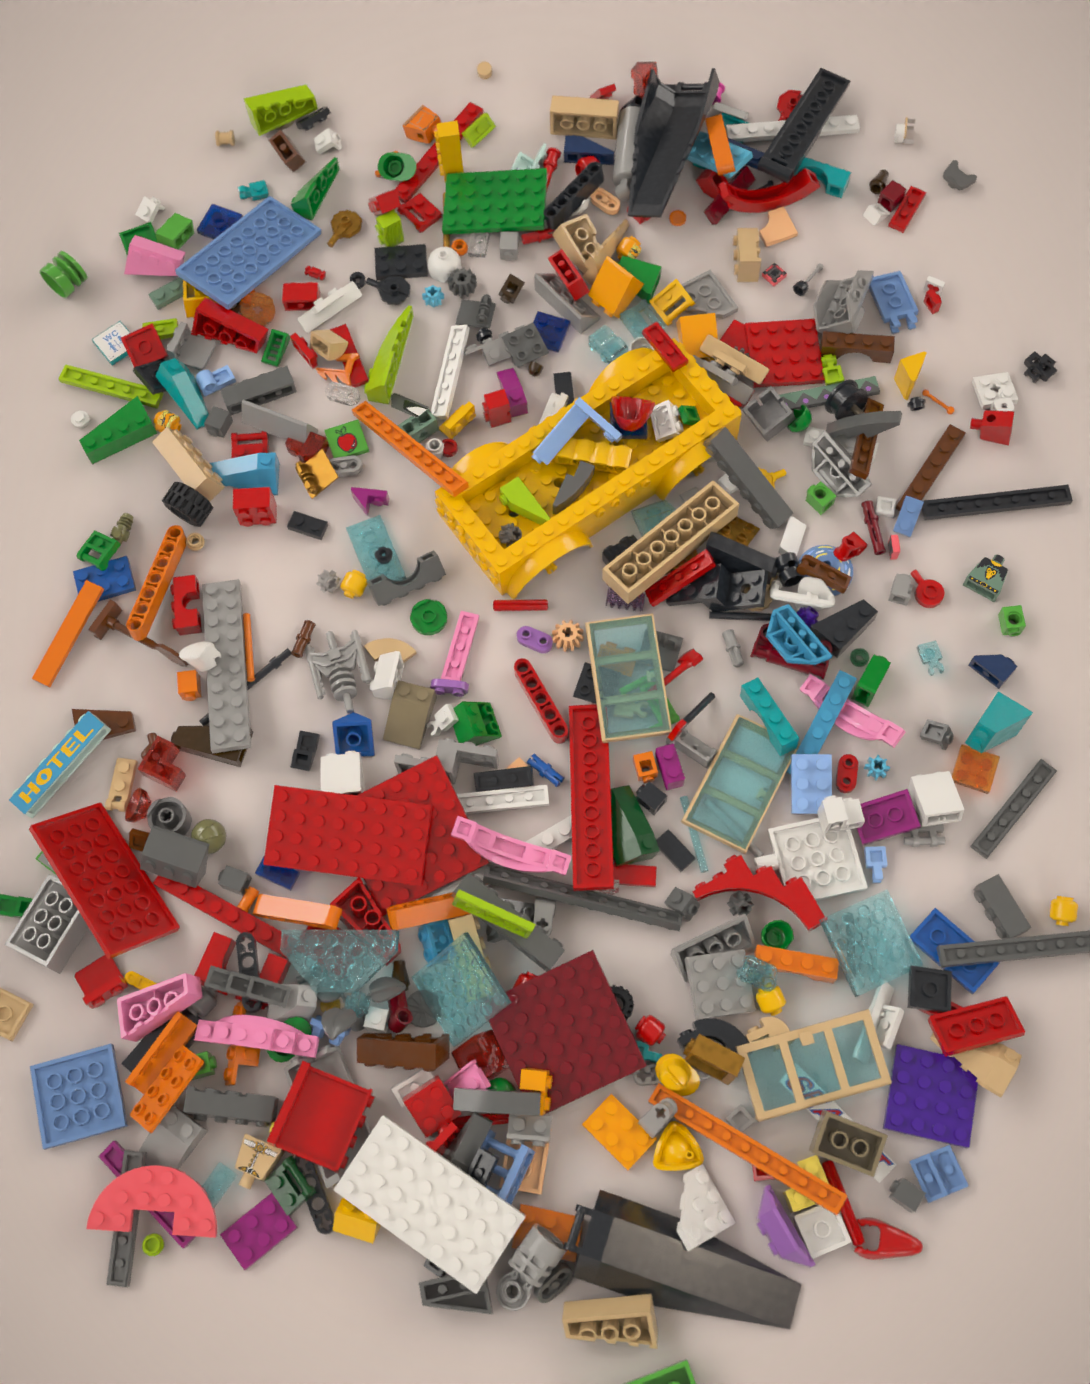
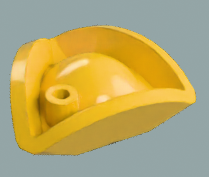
(677, 1149)

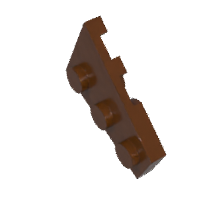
(118, 721)

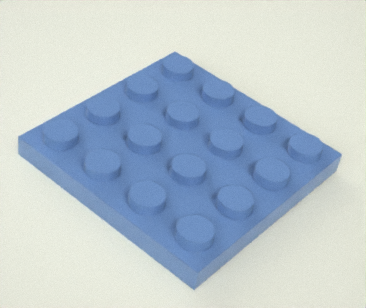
(78, 1096)

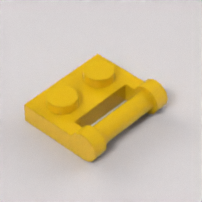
(669, 297)

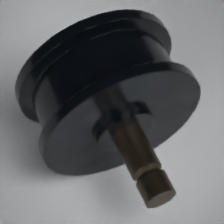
(846, 400)

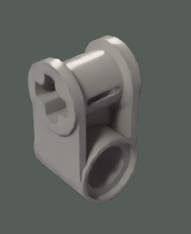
(544, 913)
(656, 1119)

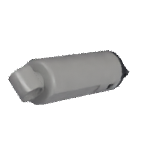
(625, 147)

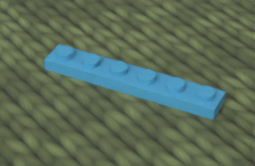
(827, 714)

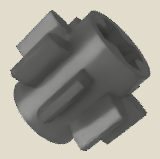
(509, 534)
(740, 903)

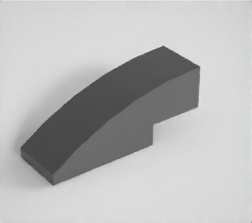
(573, 486)

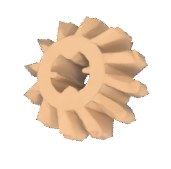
(567, 642)

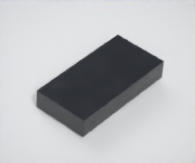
(675, 850)

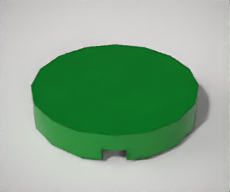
(428, 617)

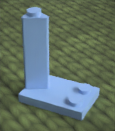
(567, 428)

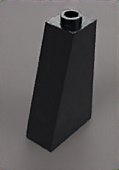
(738, 557)

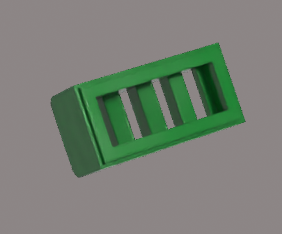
(285, 337)

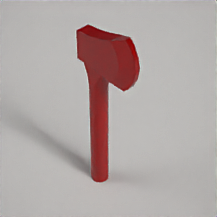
(687, 660)

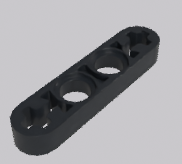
(251, 971)
(319, 1193)

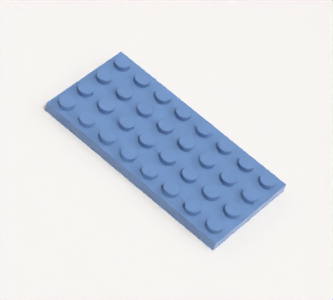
(248, 252)

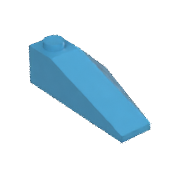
(250, 471)

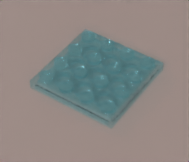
(870, 942)
(461, 989)

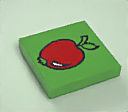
(347, 440)

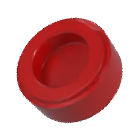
(450, 447)

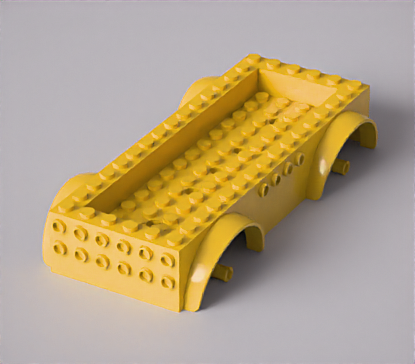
(653, 470)

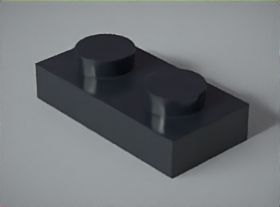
(319, 115)
(307, 525)

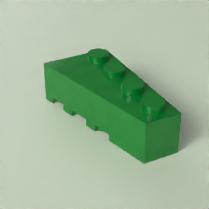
(118, 432)

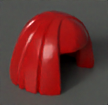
(631, 413)

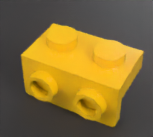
(458, 420)

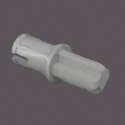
(733, 647)

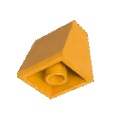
(614, 288)
(693, 331)

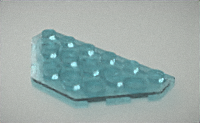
(338, 958)

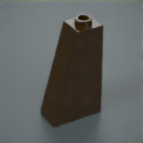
(197, 742)

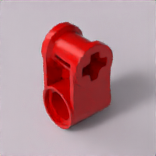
(850, 547)

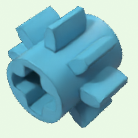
(433, 296)
(876, 772)

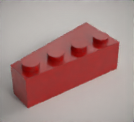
(360, 911)

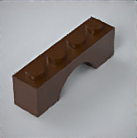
(877, 347)

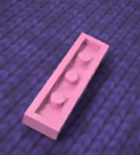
(460, 646)

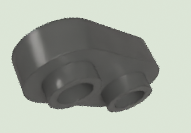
(558, 1279)

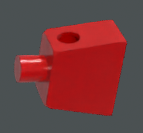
(994, 426)

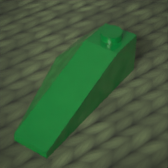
(312, 194)

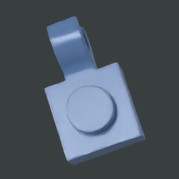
(876, 859)

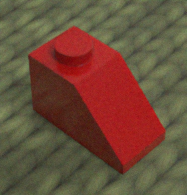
(709, 182)

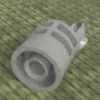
(531, 1264)

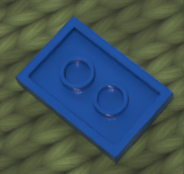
(115, 579)

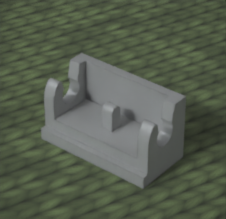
(695, 748)

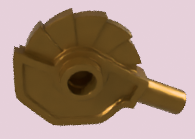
(344, 225)

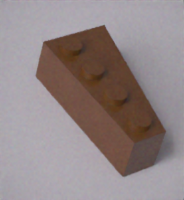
(403, 1050)

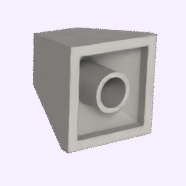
(300, 1004)

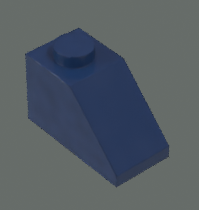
(993, 668)

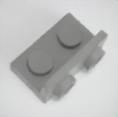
(530, 1129)

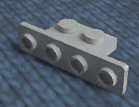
(492, 349)
(726, 380)

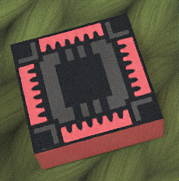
(774, 274)
(894, 547)

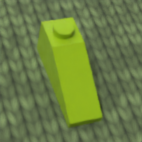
(522, 502)

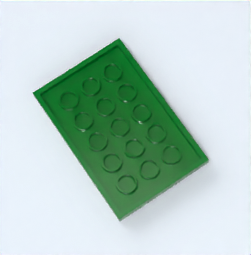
(495, 201)

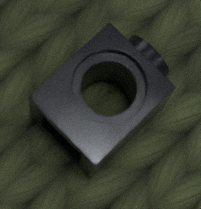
(651, 797)

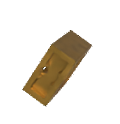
(713, 1059)

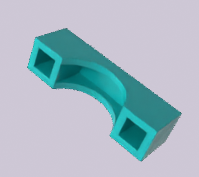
(833, 178)
(779, 729)

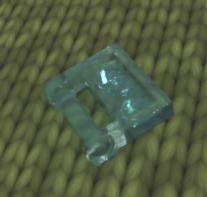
(635, 322)

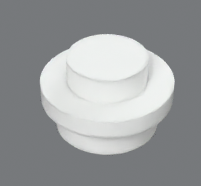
(80, 419)

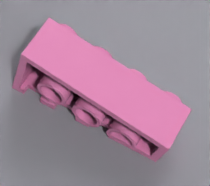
(155, 1005)

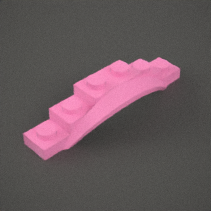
(854, 718)
(509, 851)
(257, 1033)

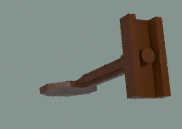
(108, 620)

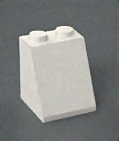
(342, 773)

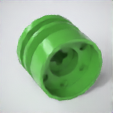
(63, 274)

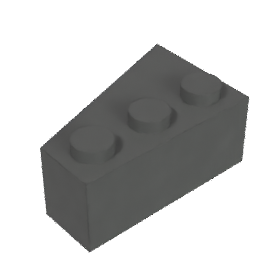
(451, 1294)

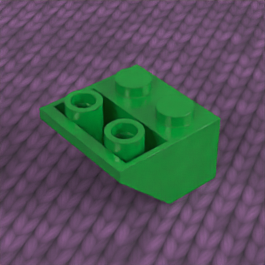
(476, 723)

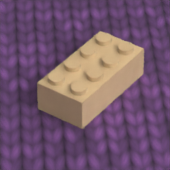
(584, 117)
(188, 463)

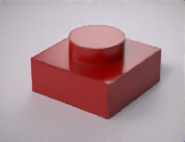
(932, 301)

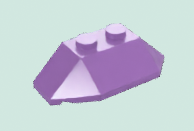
(780, 1230)

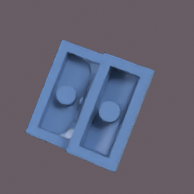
(939, 1173)

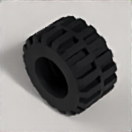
(187, 504)

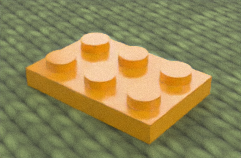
(618, 1132)

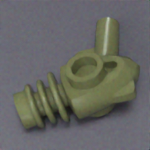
(121, 532)

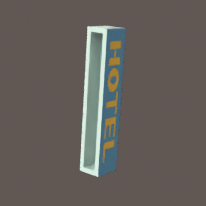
(59, 764)

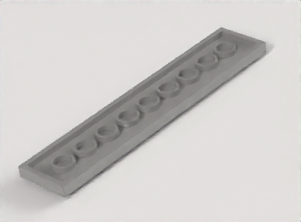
(227, 680)

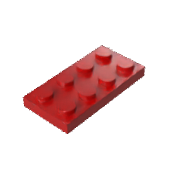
(976, 1026)

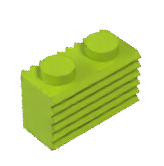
(389, 229)

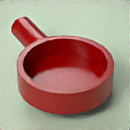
(928, 592)

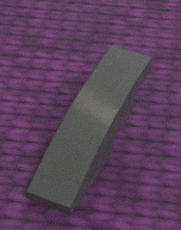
(866, 423)
(248, 986)
(496, 1101)

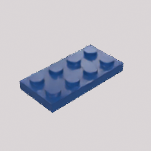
(939, 930)

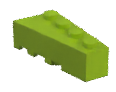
(279, 107)

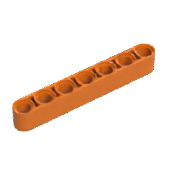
(156, 583)

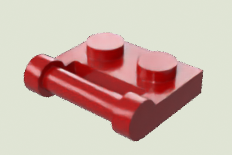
(423, 209)
(248, 449)
(444, 1139)

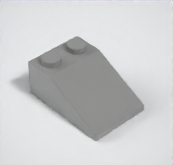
(173, 1139)

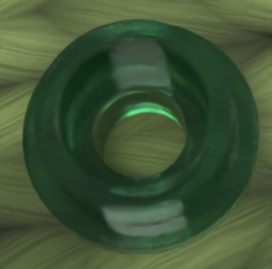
(859, 652)

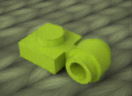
(831, 371)

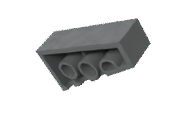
(230, 1106)

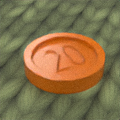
(677, 218)

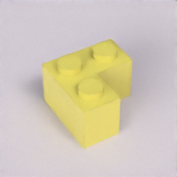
(795, 1200)

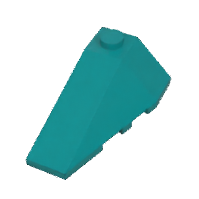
(184, 390)

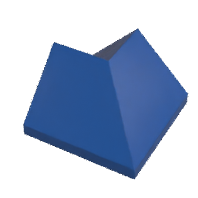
(353, 734)

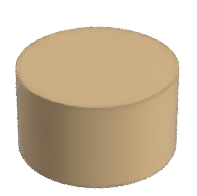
(484, 70)

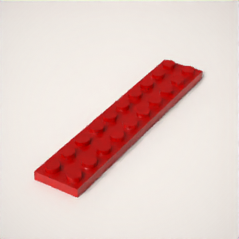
(590, 802)

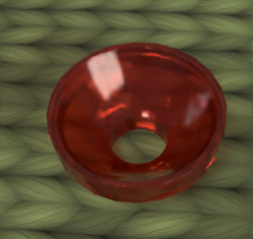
(138, 806)

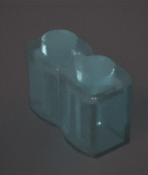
(607, 344)

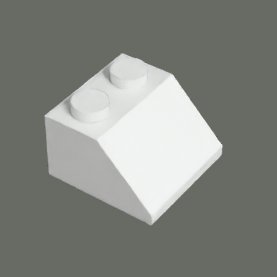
(388, 672)

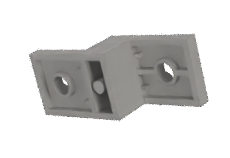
(451, 755)

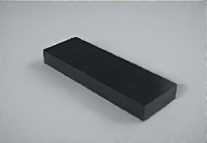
(504, 779)

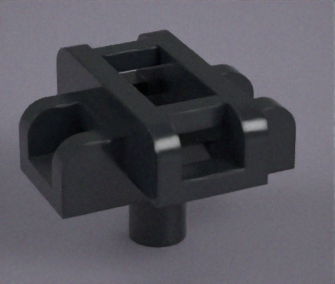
(1038, 366)

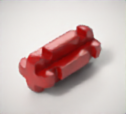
(315, 272)

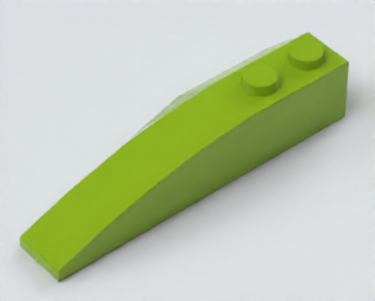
(388, 360)

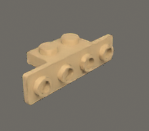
(734, 359)

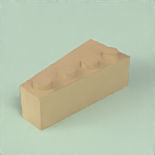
(612, 1319)

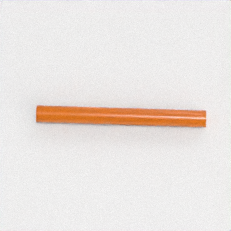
(248, 647)

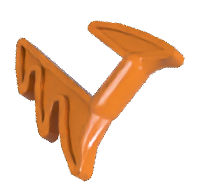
(343, 375)

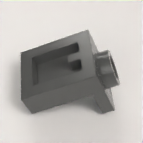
(937, 733)

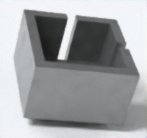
(770, 417)

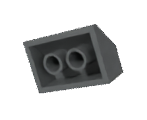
(175, 856)

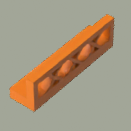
(175, 1034)

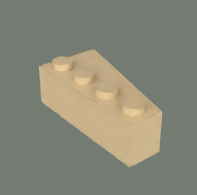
(468, 924)

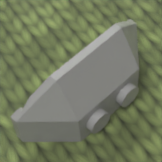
(832, 466)

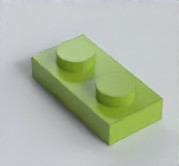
(478, 130)
(164, 327)

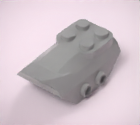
(840, 303)

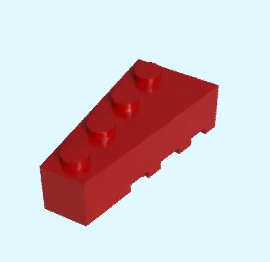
(228, 326)

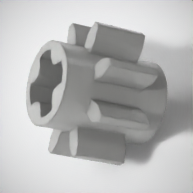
(333, 581)

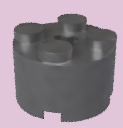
(171, 808)

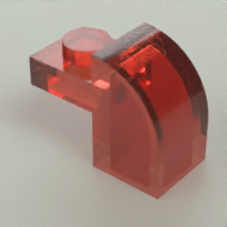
(310, 448)

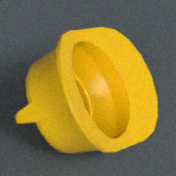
(677, 1074)

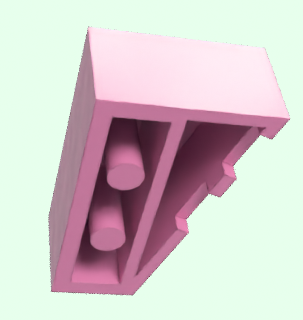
(152, 258)

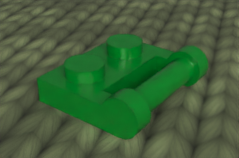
(100, 544)

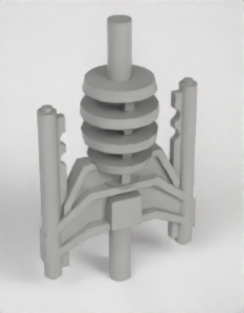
(337, 666)

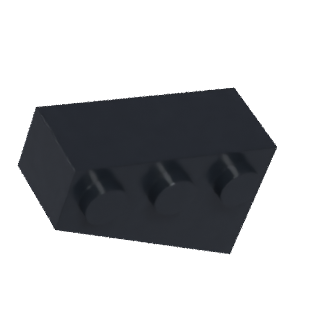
(845, 626)

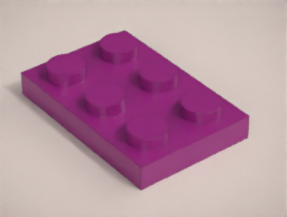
(887, 817)
(258, 1231)

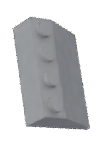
(49, 927)

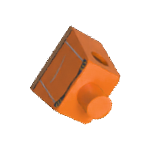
(422, 125)

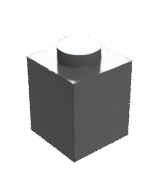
(218, 422)
(234, 880)
(906, 1194)

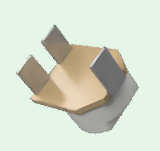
(900, 132)

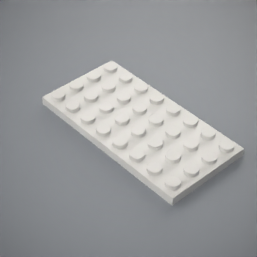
(430, 1203)

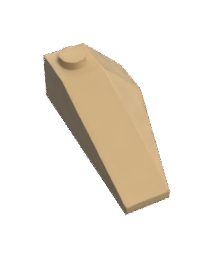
(991, 1064)

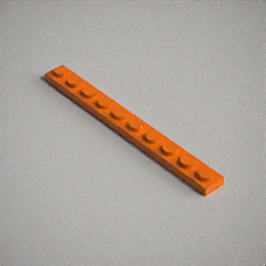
(410, 449)
(753, 1152)

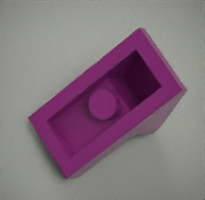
(365, 497)

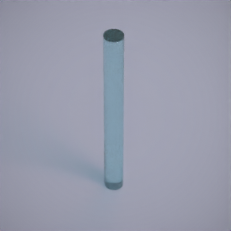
(695, 839)

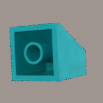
(998, 723)

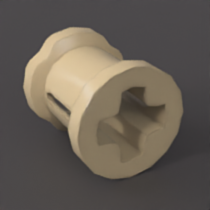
(225, 138)

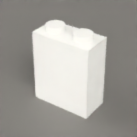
(936, 798)

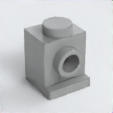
(901, 589)

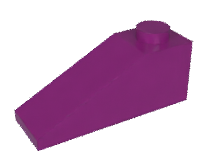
(514, 391)

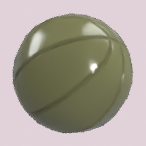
(210, 832)

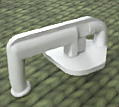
(810, 592)

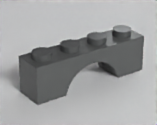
(427, 570)

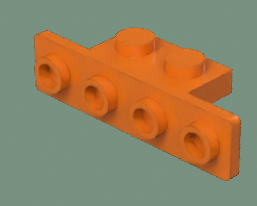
(238, 1054)

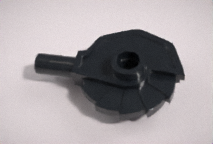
(392, 289)

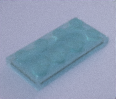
(366, 539)

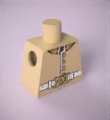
(256, 1160)

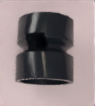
(787, 569)

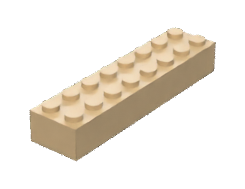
(670, 542)

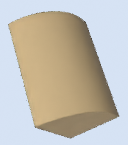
(327, 344)

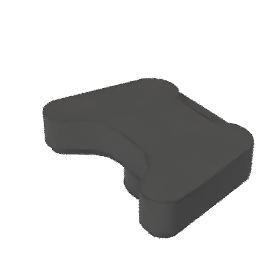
(956, 178)

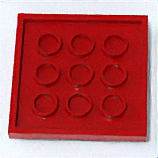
(788, 351)

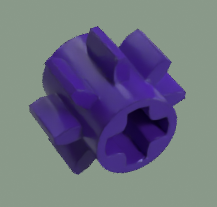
(808, 615)

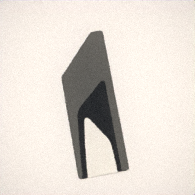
(407, 405)

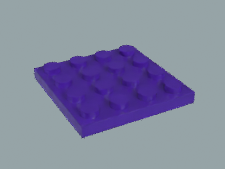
(930, 1097)

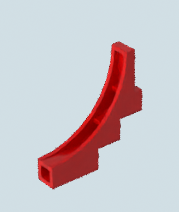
(765, 882)

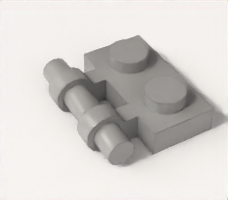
(932, 840)

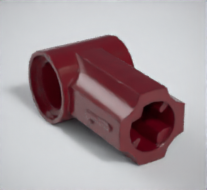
(399, 1010)

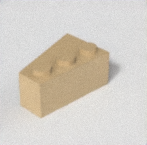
(747, 254)

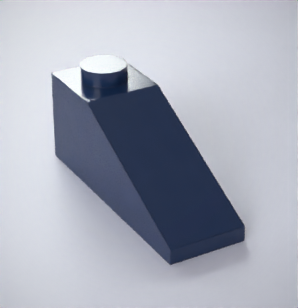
(579, 147)

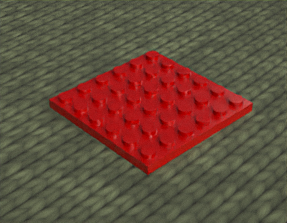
(445, 855)

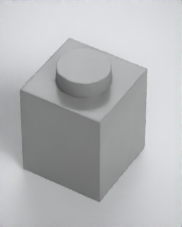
(509, 246)

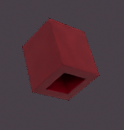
(891, 195)

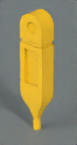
(138, 980)

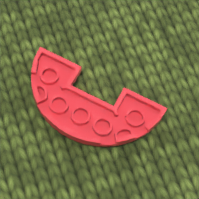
(155, 1190)

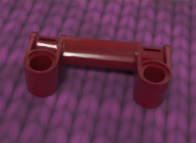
(765, 650)

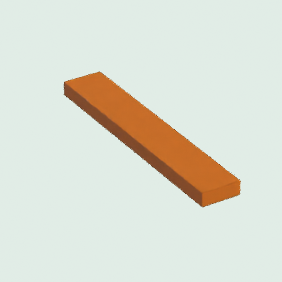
(68, 633)

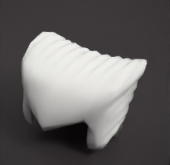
(200, 655)

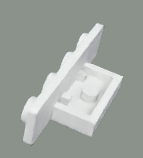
(329, 306)
(885, 1017)

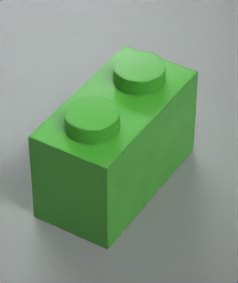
(175, 231)

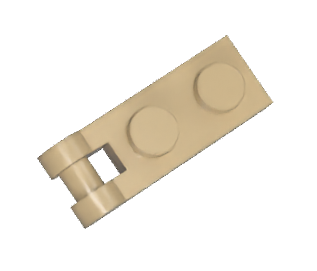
(121, 784)

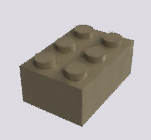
(848, 1143)

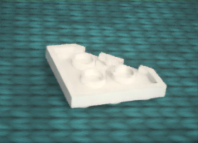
(701, 1209)

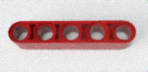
(536, 693)

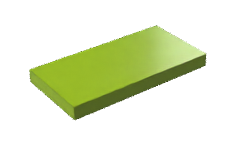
(493, 914)

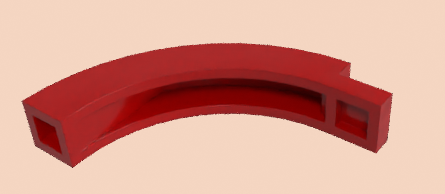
(772, 197)

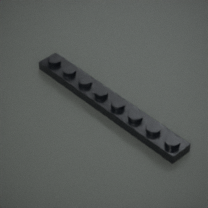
(996, 502)

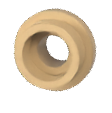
(195, 537)

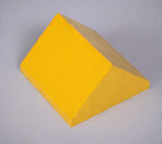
(908, 372)

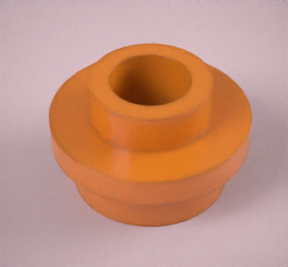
(459, 243)

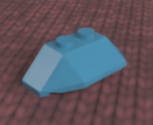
(794, 638)

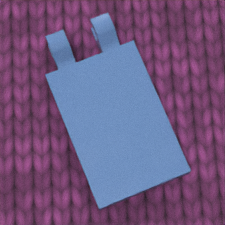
(894, 300)

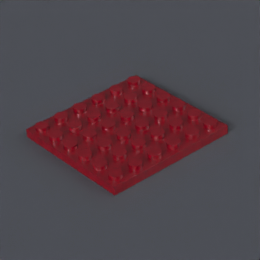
(570, 1027)

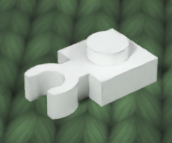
(444, 720)

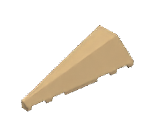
(606, 249)

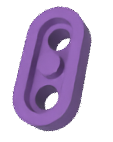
(534, 638)
(454, 687)

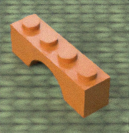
(810, 965)

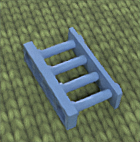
(514, 1176)

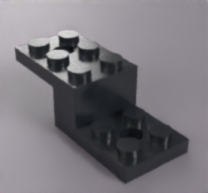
(724, 590)

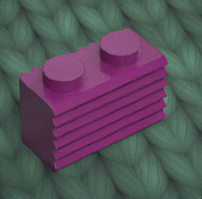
(670, 766)

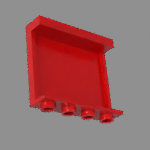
(321, 1118)

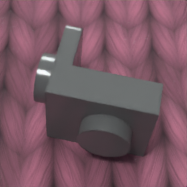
(682, 903)

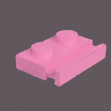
(468, 1077)

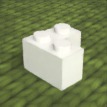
(840, 814)

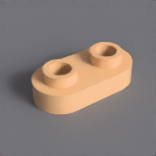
(606, 201)

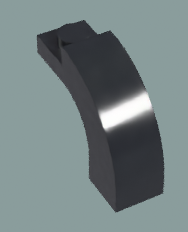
(714, 1029)

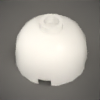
(443, 262)

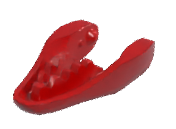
(892, 1241)

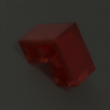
(158, 764)

